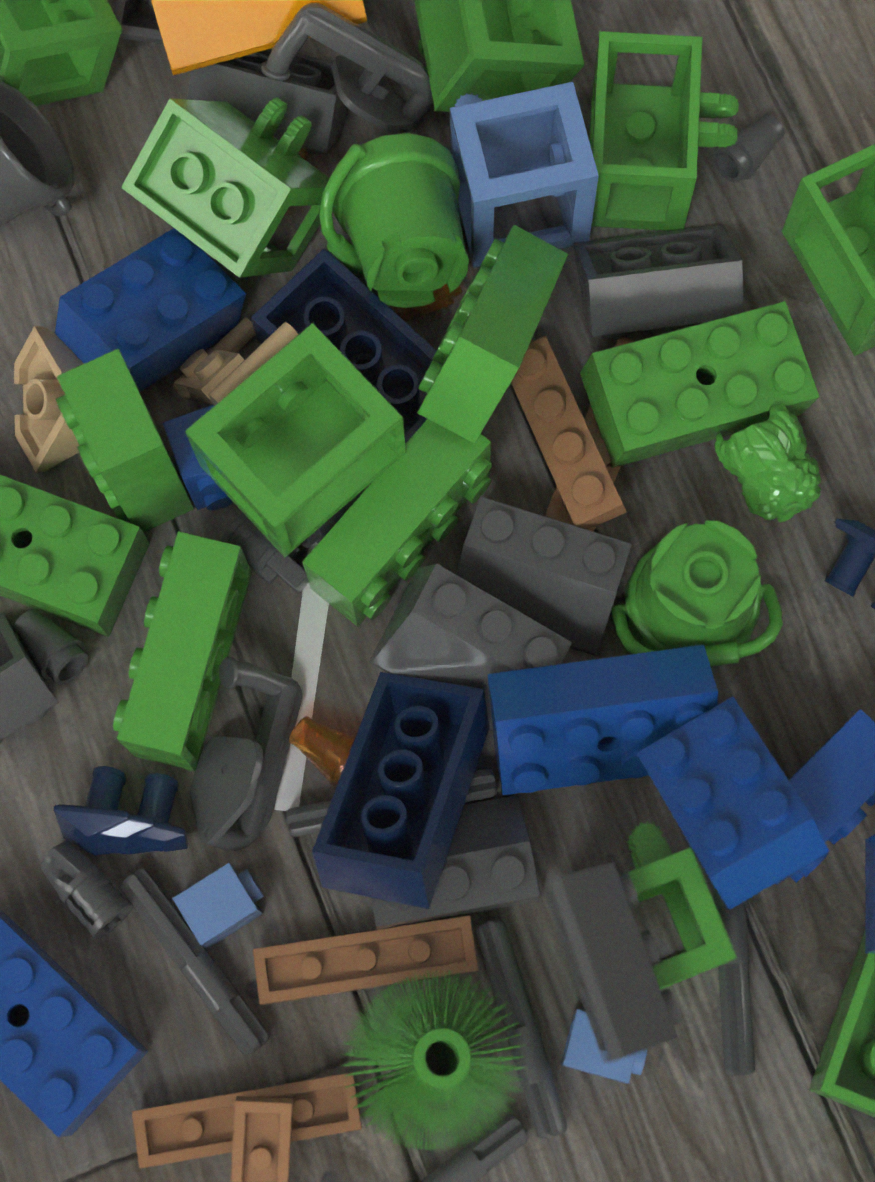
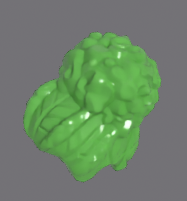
(772, 465)

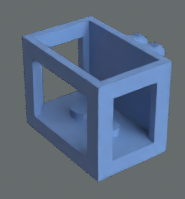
(521, 152)

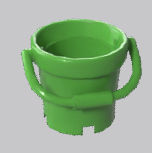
(401, 215)
(698, 591)

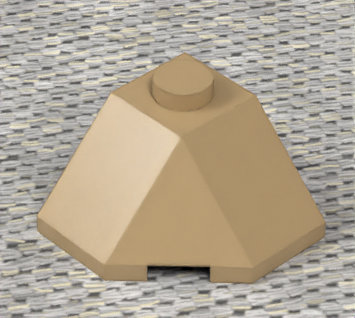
(42, 427)

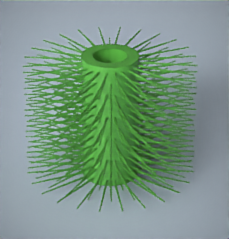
(455, 1065)

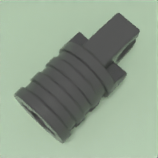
(263, 556)
(85, 890)

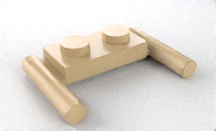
(220, 370)

